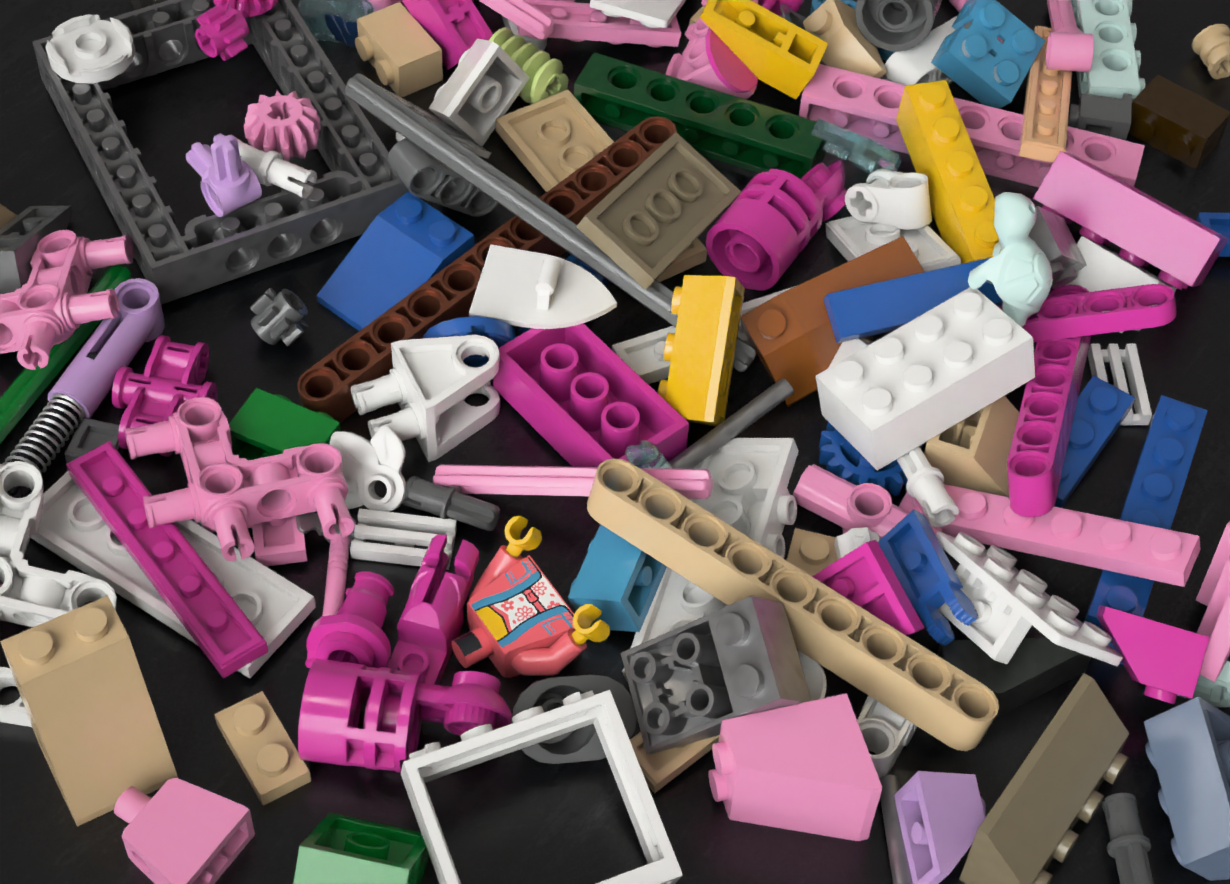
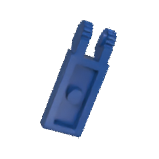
(926, 575)

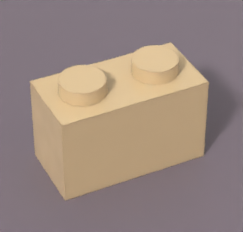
(399, 50)

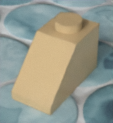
(846, 46)

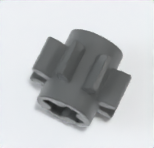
(279, 317)

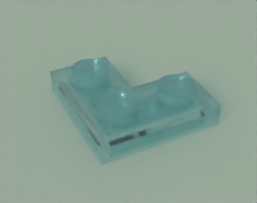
(863, 152)

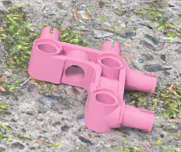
(56, 294)
(238, 492)

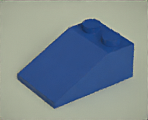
(393, 259)

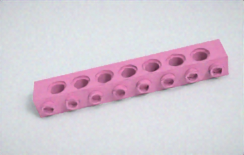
(871, 108)

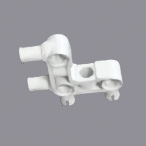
(28, 592)

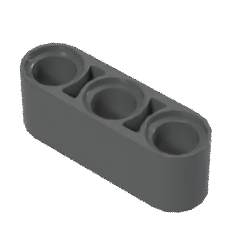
(435, 182)

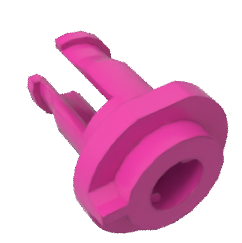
(355, 630)

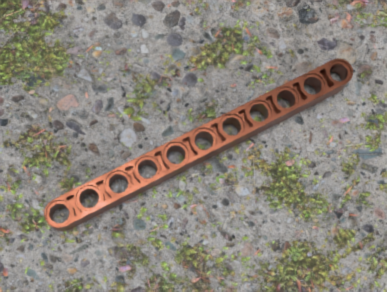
(452, 290)

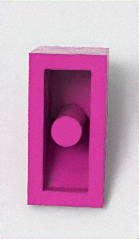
(1156, 653)

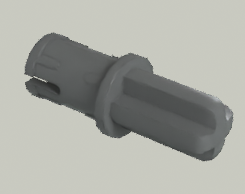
(450, 503)
(1127, 839)

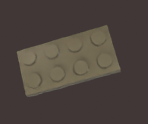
(659, 210)

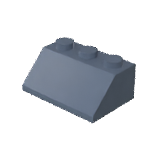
(1193, 767)

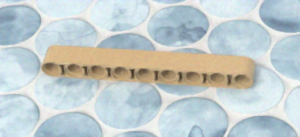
(821, 620)

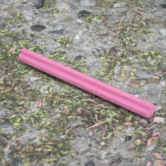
(558, 480)

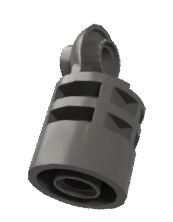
(896, 23)

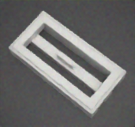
(1134, 373)
(404, 531)

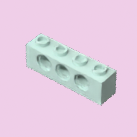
(1114, 59)

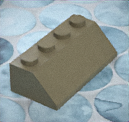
(1050, 793)

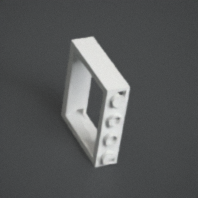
(529, 729)

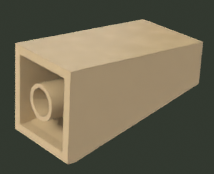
(89, 708)

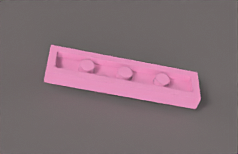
(581, 23)

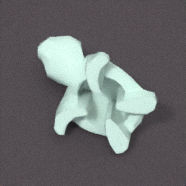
(1018, 265)

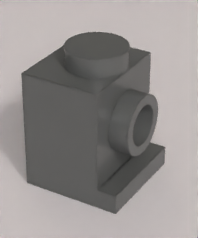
(1102, 115)

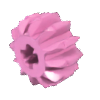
(283, 125)

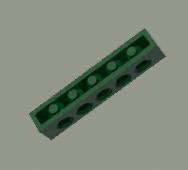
(707, 119)

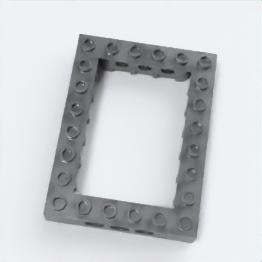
(265, 229)

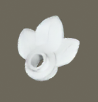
(372, 461)

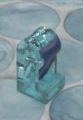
(334, 18)

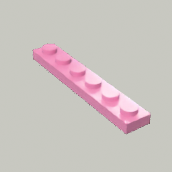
(1073, 537)

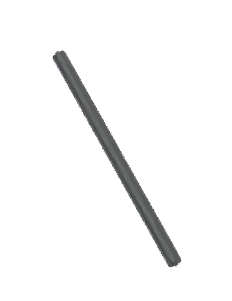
(515, 199)

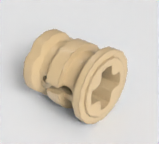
(1214, 49)

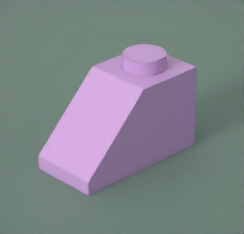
(938, 822)

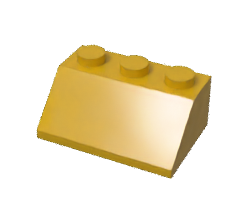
(702, 347)

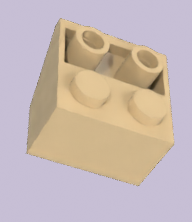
(977, 449)

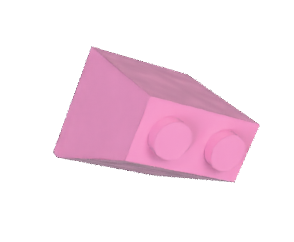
(798, 770)

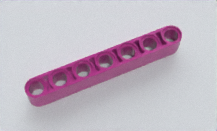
(1046, 421)

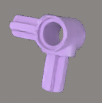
(225, 178)

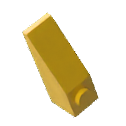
(766, 43)

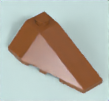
(794, 327)

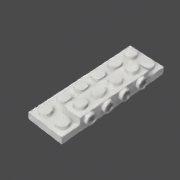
(748, 495)

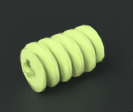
(544, 74)

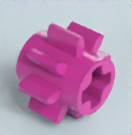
(222, 32)

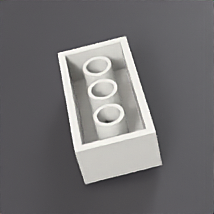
(925, 377)

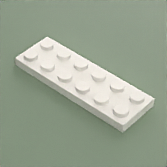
(83, 538)

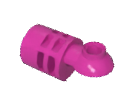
(774, 223)
(377, 713)

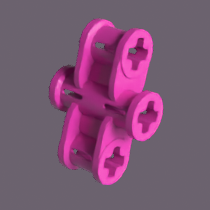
(169, 379)

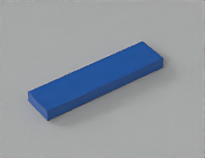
(896, 302)

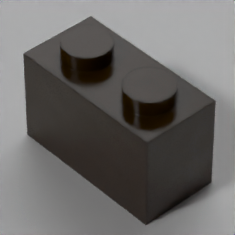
(1177, 121)

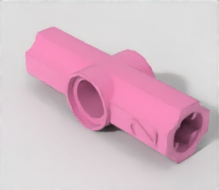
(848, 504)

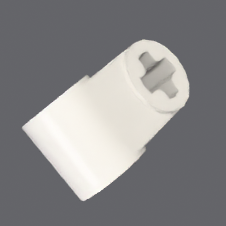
(891, 199)
(884, 734)

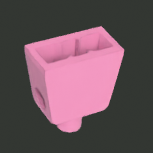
(183, 832)

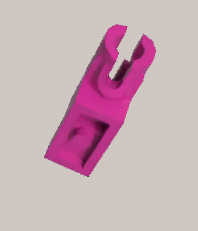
(434, 611)

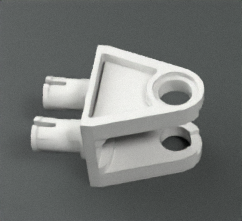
(431, 391)

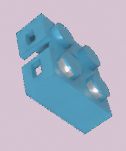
(969, 53)

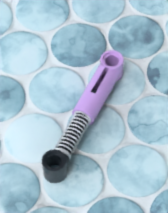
(91, 375)

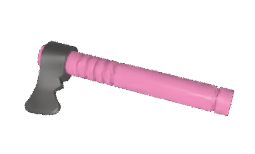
(337, 561)

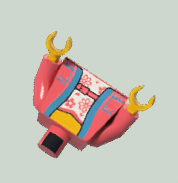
(521, 616)

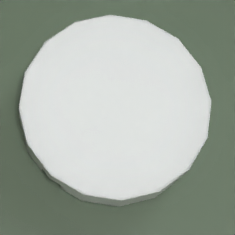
(90, 49)

